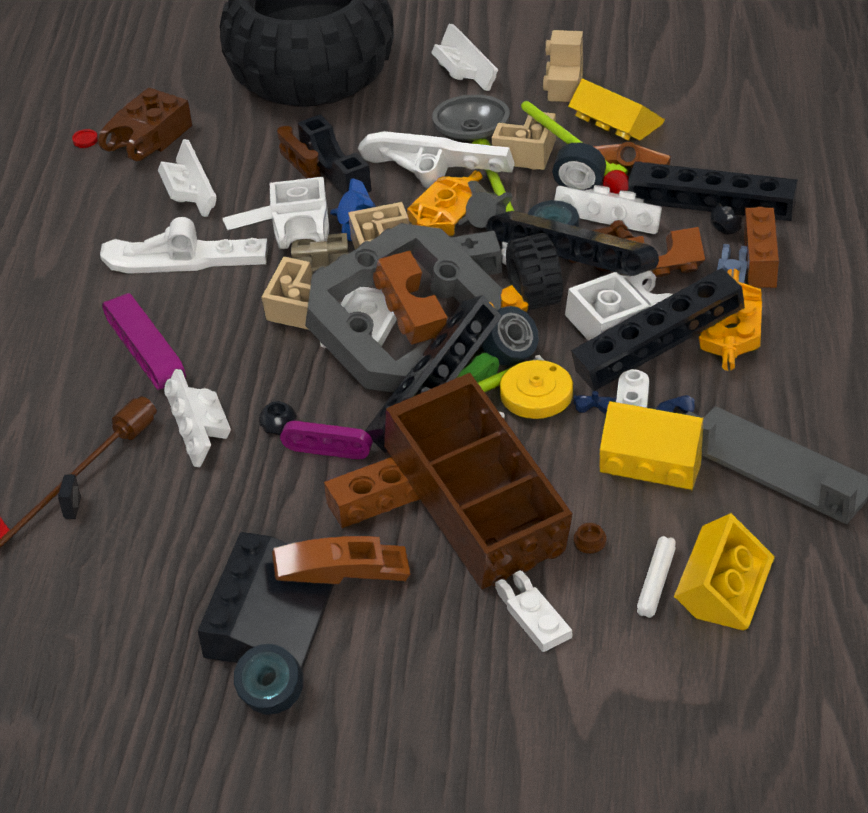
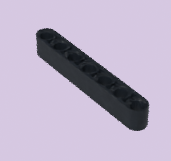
(578, 243)

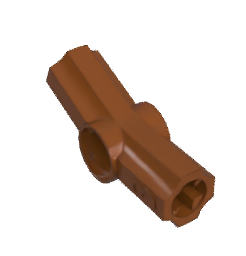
(615, 152)

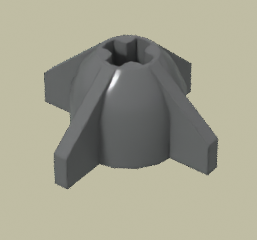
(483, 206)

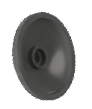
(470, 117)

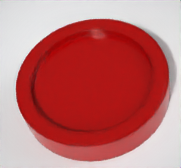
(85, 138)
(616, 181)

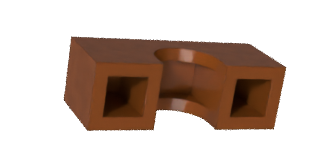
(761, 247)
(683, 252)
(416, 316)

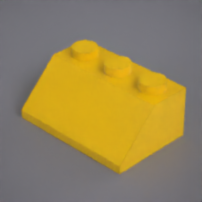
(613, 111)
(651, 445)
(725, 574)

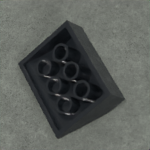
(257, 608)

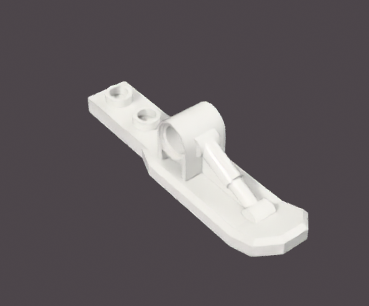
(432, 155)
(181, 251)

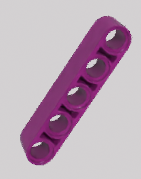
(142, 339)

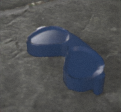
(585, 403)
(684, 403)

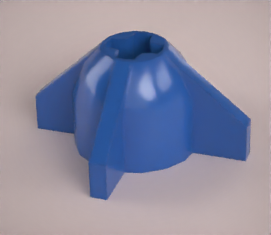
(353, 200)

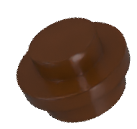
(590, 538)

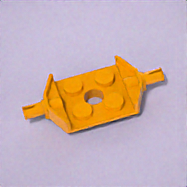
(443, 203)
(740, 339)

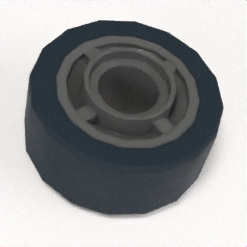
(512, 337)

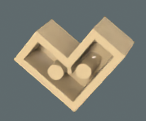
(565, 65)
(528, 143)
(371, 222)
(288, 293)

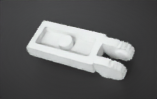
(534, 613)

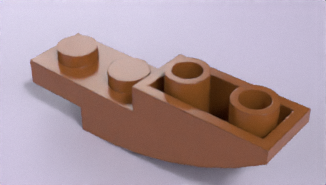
(340, 557)

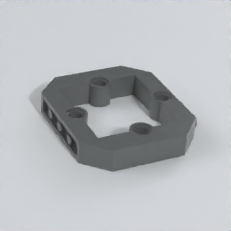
(350, 334)

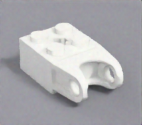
(299, 210)
(610, 301)

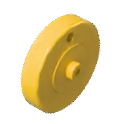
(536, 389)

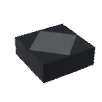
(69, 496)

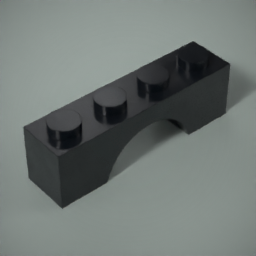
(338, 168)

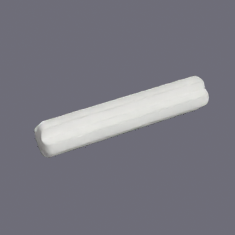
(656, 577)

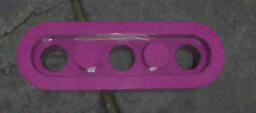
(326, 440)

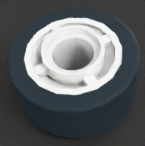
(579, 166)

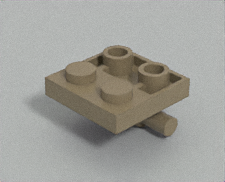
(320, 253)

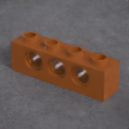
(368, 492)

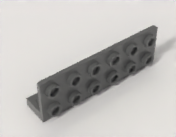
(783, 465)

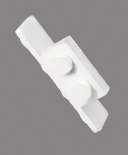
(464, 58)
(187, 180)
(606, 207)
(197, 416)

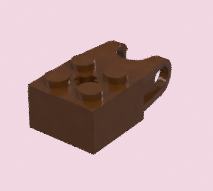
(147, 124)

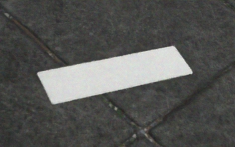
(247, 218)

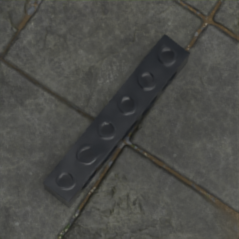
(707, 188)
(658, 329)
(442, 358)

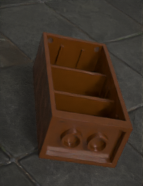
(477, 480)

